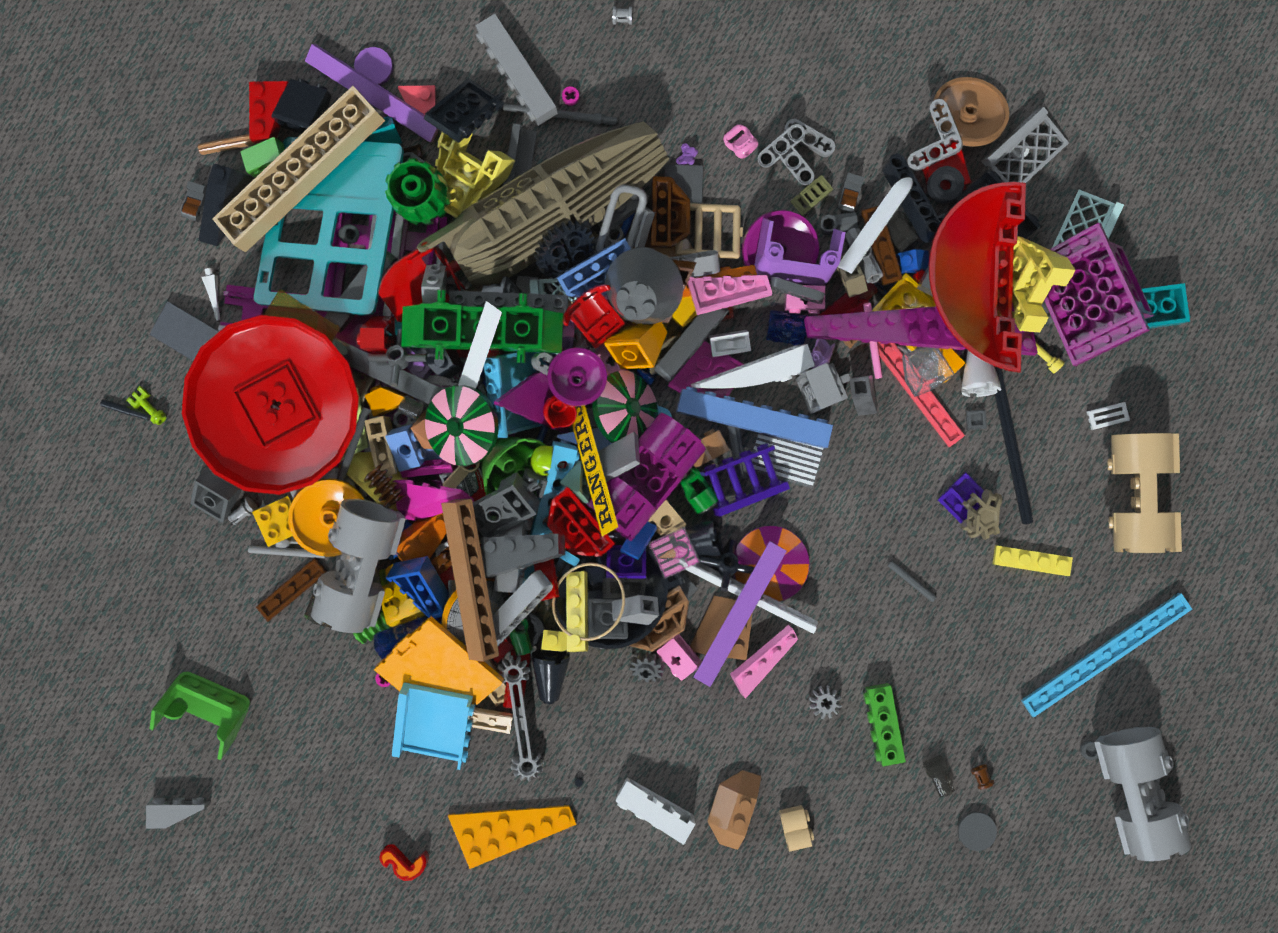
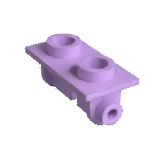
(822, 352)

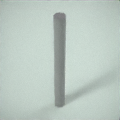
(281, 551)

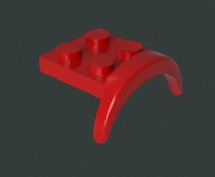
(594, 316)

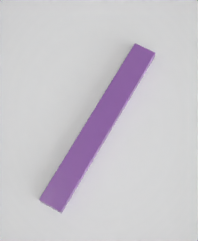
(371, 91)
(740, 613)

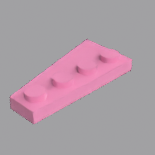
(719, 293)
(755, 668)

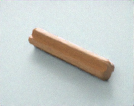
(224, 144)

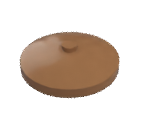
(976, 108)

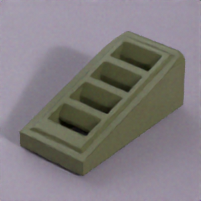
(824, 184)

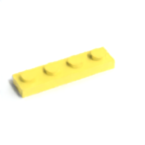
(1032, 560)
(577, 611)

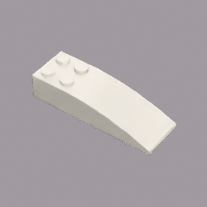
(770, 368)

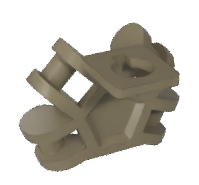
(984, 520)

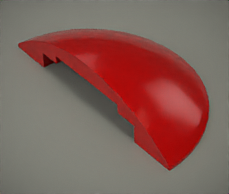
(975, 272)

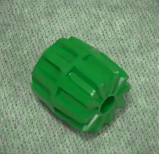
(417, 191)

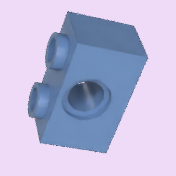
(405, 458)

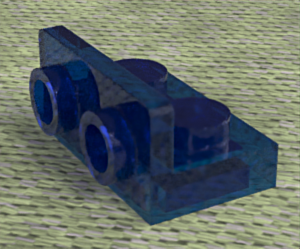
(786, 328)

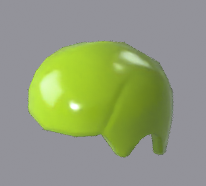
(541, 460)

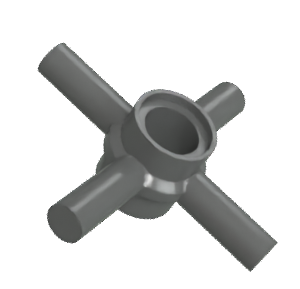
(400, 363)

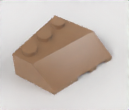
(711, 625)

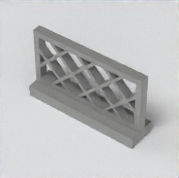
(1018, 135)

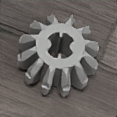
(830, 696)

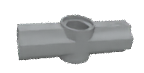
(868, 263)

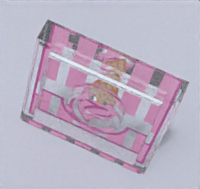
(674, 552)

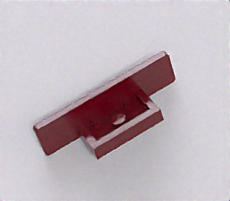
(853, 304)

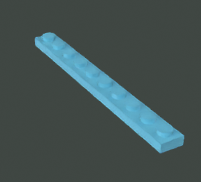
(1106, 654)

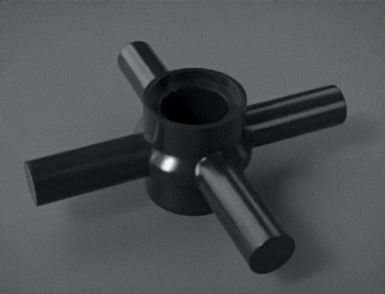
(724, 570)

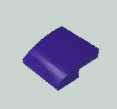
(958, 493)

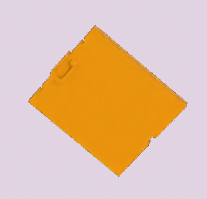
(438, 661)

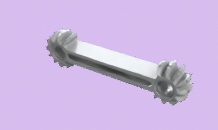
(520, 719)

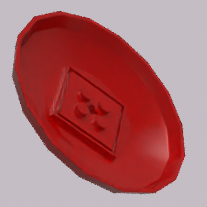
(232, 398)

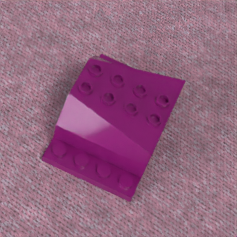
(1102, 299)

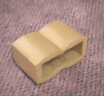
(795, 828)

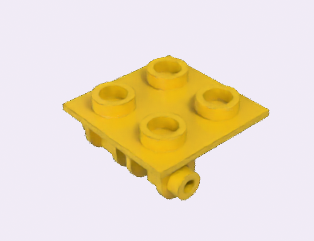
(274, 521)

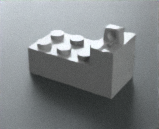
(822, 387)

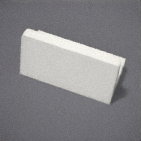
(730, 343)

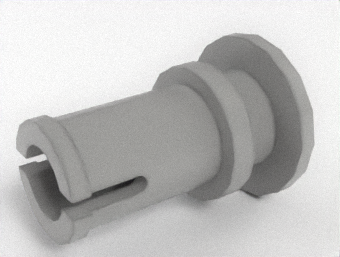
(245, 509)

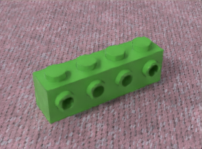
(885, 724)

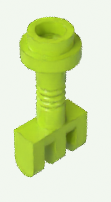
(158, 417)

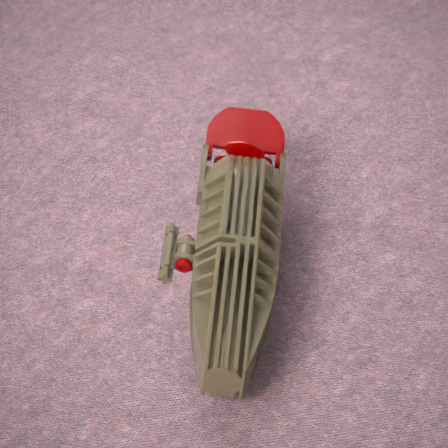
(504, 228)

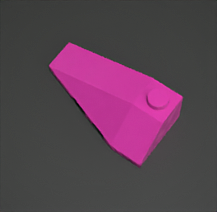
(425, 500)

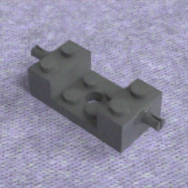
(512, 502)

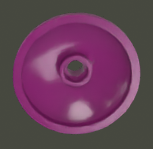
(577, 364)

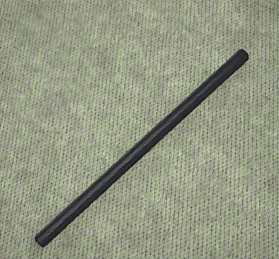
(1012, 452)

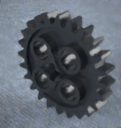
(552, 255)

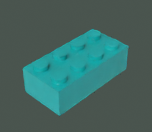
(1168, 305)

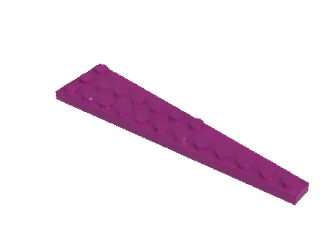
(903, 326)

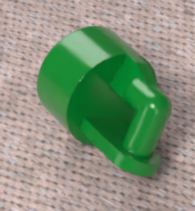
(700, 500)

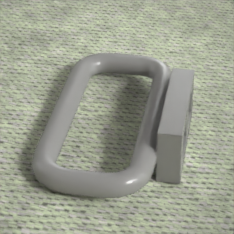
(641, 222)

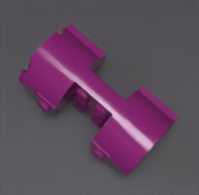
(666, 456)

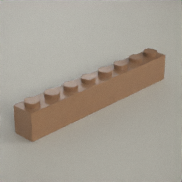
(470, 579)

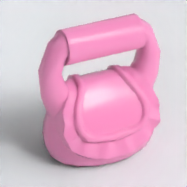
(743, 145)

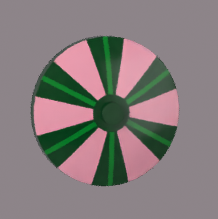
(624, 406)
(461, 425)

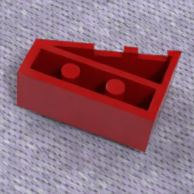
(262, 102)
(377, 334)

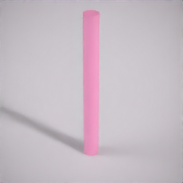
(874, 349)

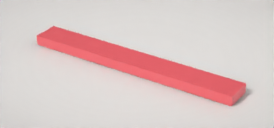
(926, 402)

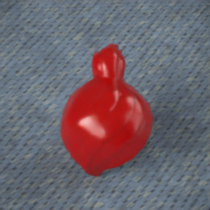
(558, 413)

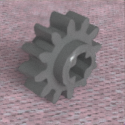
(647, 667)

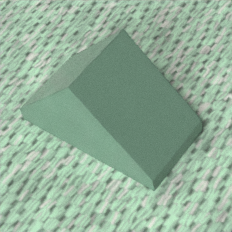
(577, 482)

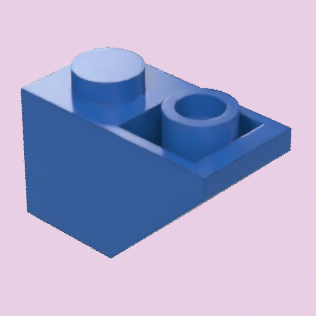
(913, 261)

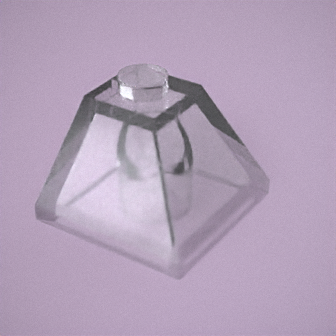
(925, 370)

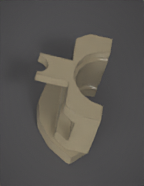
(363, 385)

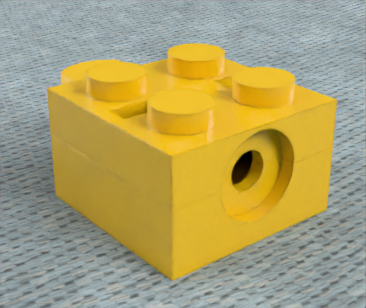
(396, 606)

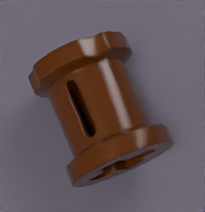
(982, 777)

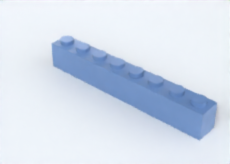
(754, 418)

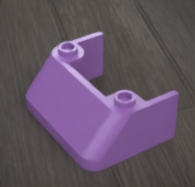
(770, 259)

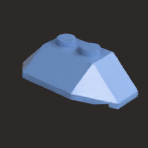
(591, 271)

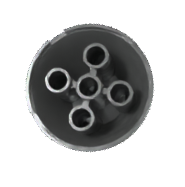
(644, 286)

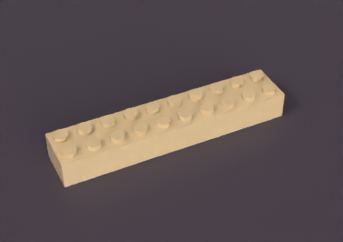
(298, 169)

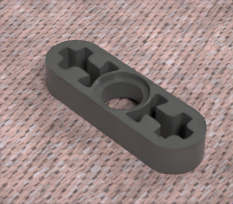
(796, 290)

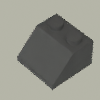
(214, 495)

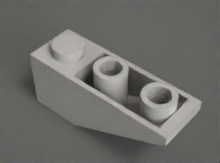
(166, 813)

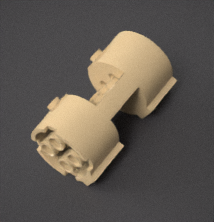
(1145, 528)

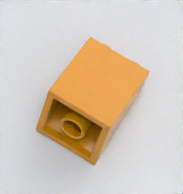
(636, 345)

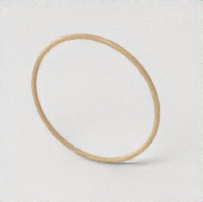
(622, 608)

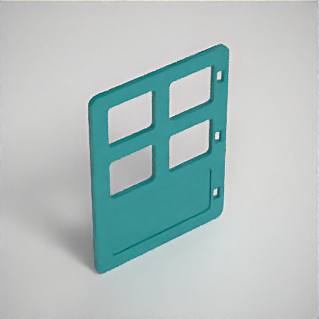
(351, 187)

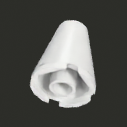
(979, 377)

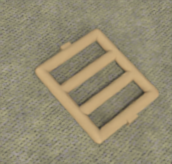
(717, 209)

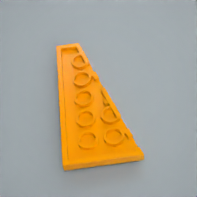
(499, 832)

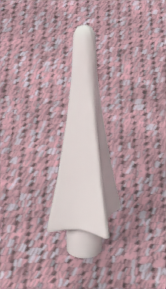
(211, 284)

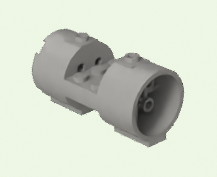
(363, 535)
(1150, 824)

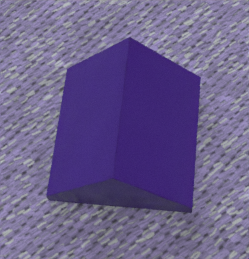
(625, 565)

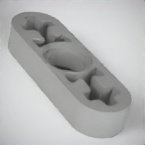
(824, 139)

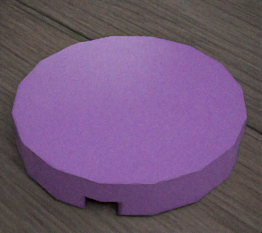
(374, 64)

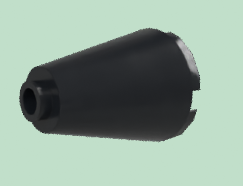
(706, 538)
(549, 673)

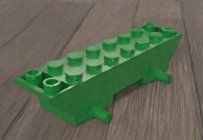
(454, 327)

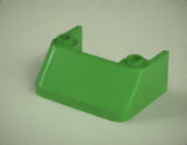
(207, 701)

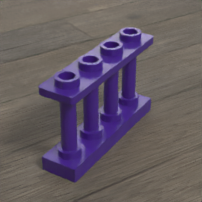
(741, 499)

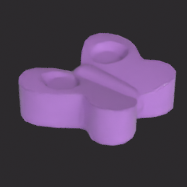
(687, 156)

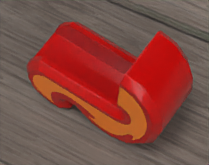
(402, 866)

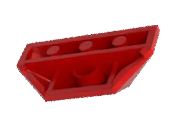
(580, 529)

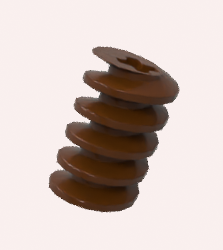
(384, 486)

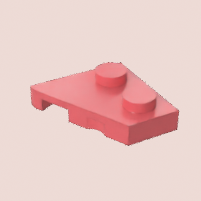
(419, 97)

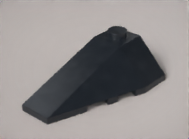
(222, 187)

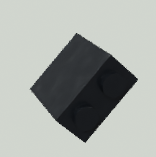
(301, 105)

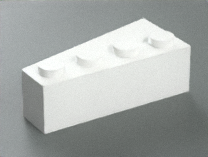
(656, 810)

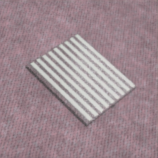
(791, 460)

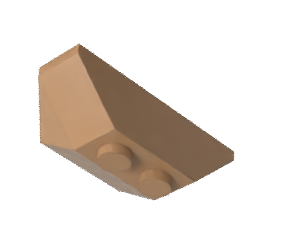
(670, 624)
(734, 808)

